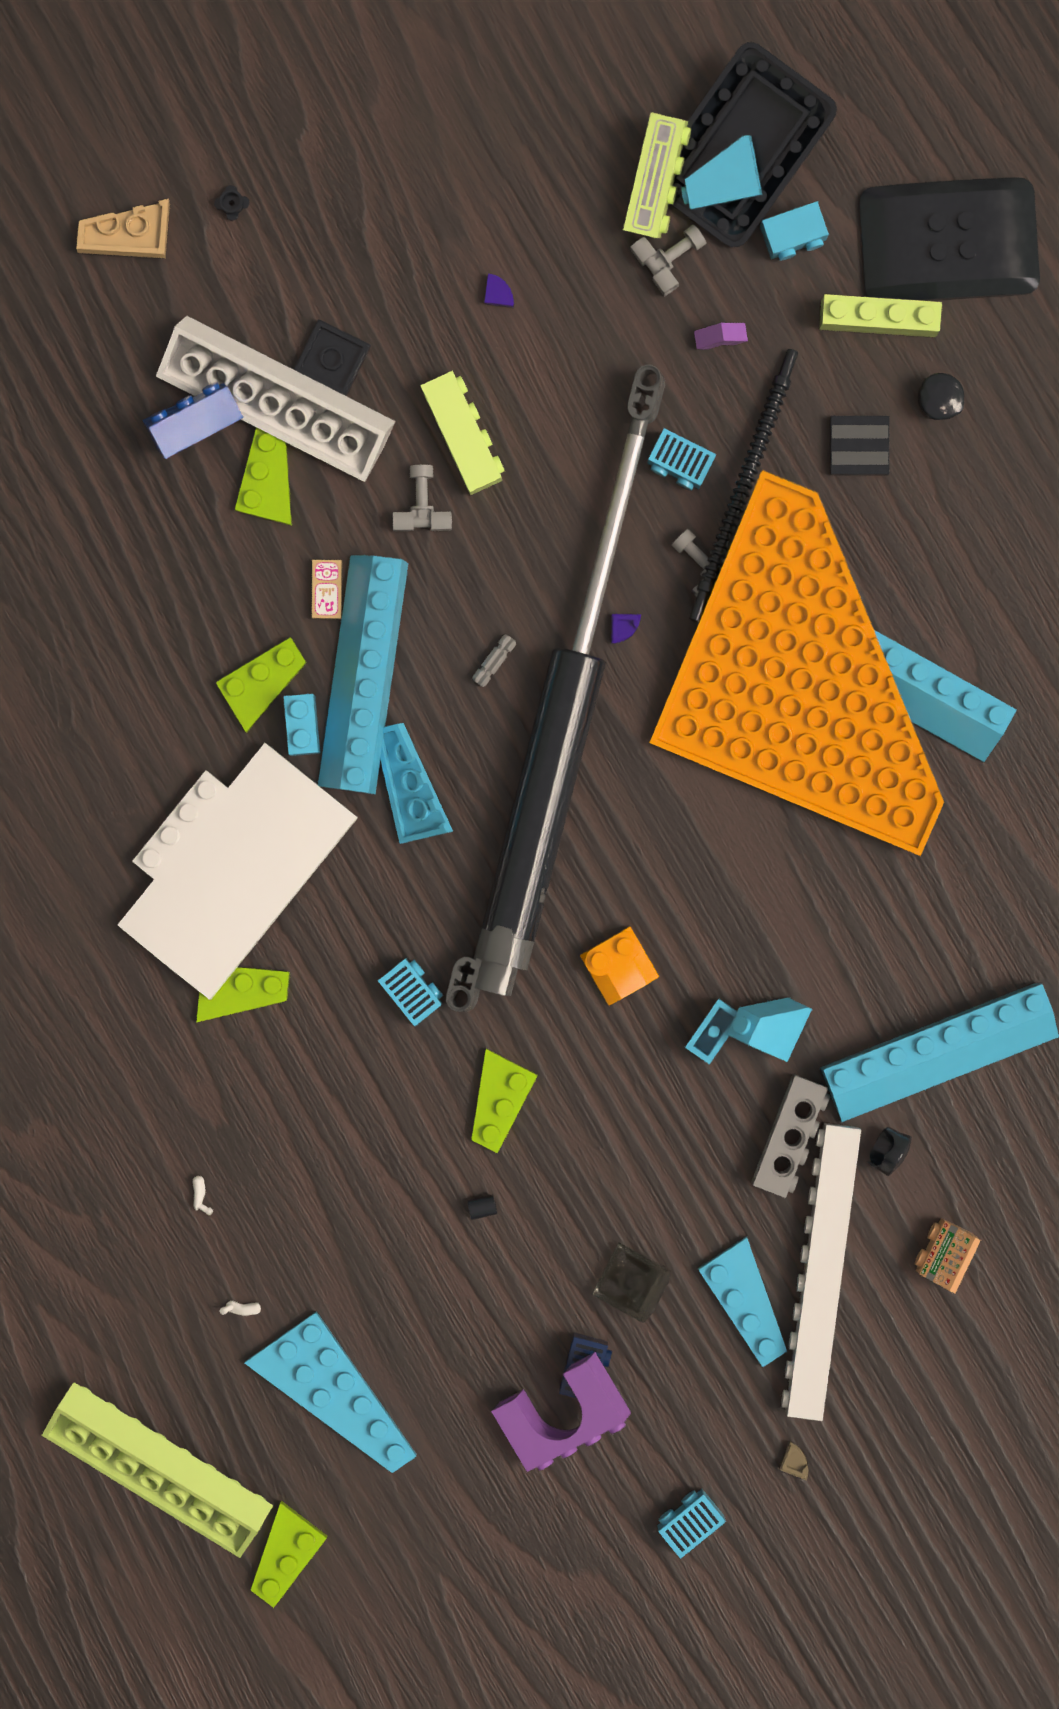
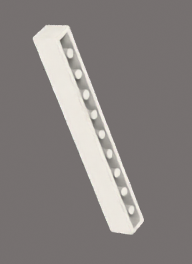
(822, 1271)

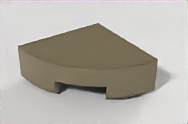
(794, 1461)

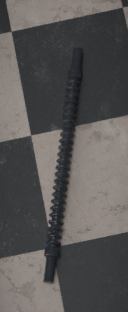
(781, 384)

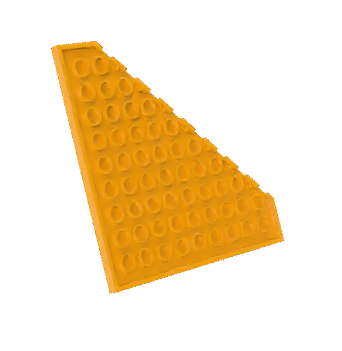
(794, 680)

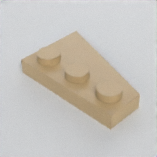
(129, 233)

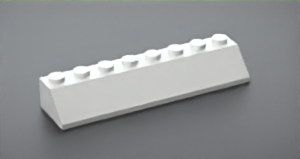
(277, 398)

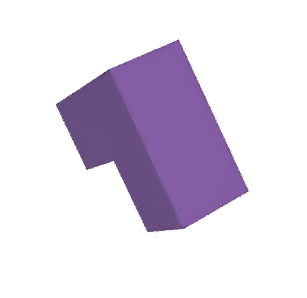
(720, 335)

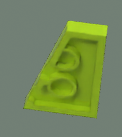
(266, 480)
(260, 681)
(245, 991)
(500, 1098)
(286, 1554)

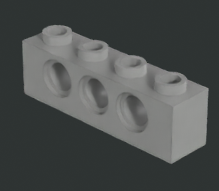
(785, 1181)

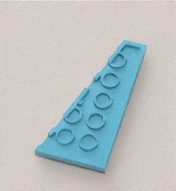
(322, 1378)

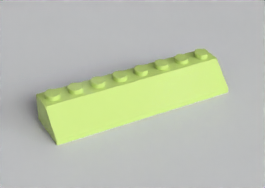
(157, 1470)

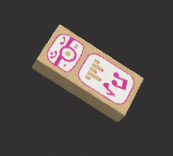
(326, 589)

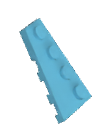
(410, 792)
(742, 1294)

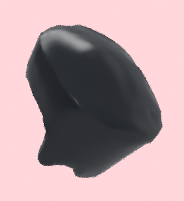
(941, 396)
(889, 1150)

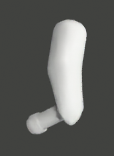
(199, 1193)
(241, 1309)

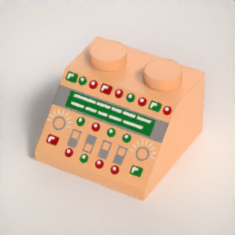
(947, 1254)

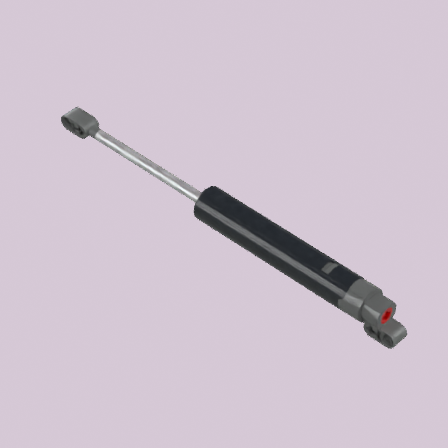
(551, 757)

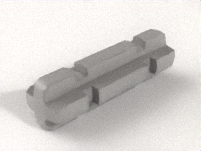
(494, 660)

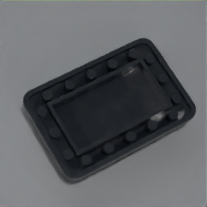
(780, 112)
(950, 239)

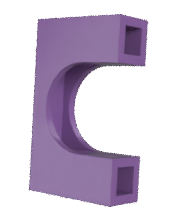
(540, 1443)

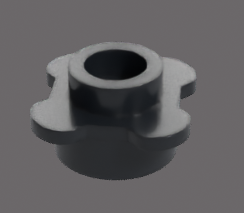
(228, 195)

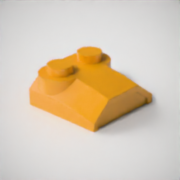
(619, 966)

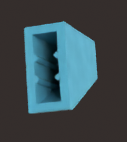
(724, 178)
(771, 1026)

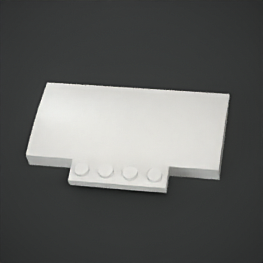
(231, 866)

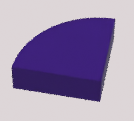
(498, 292)
(624, 626)

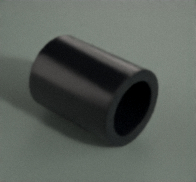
(482, 1207)

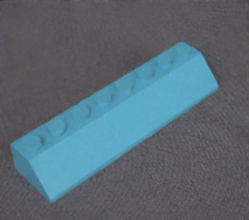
(363, 673)
(946, 702)
(940, 1051)

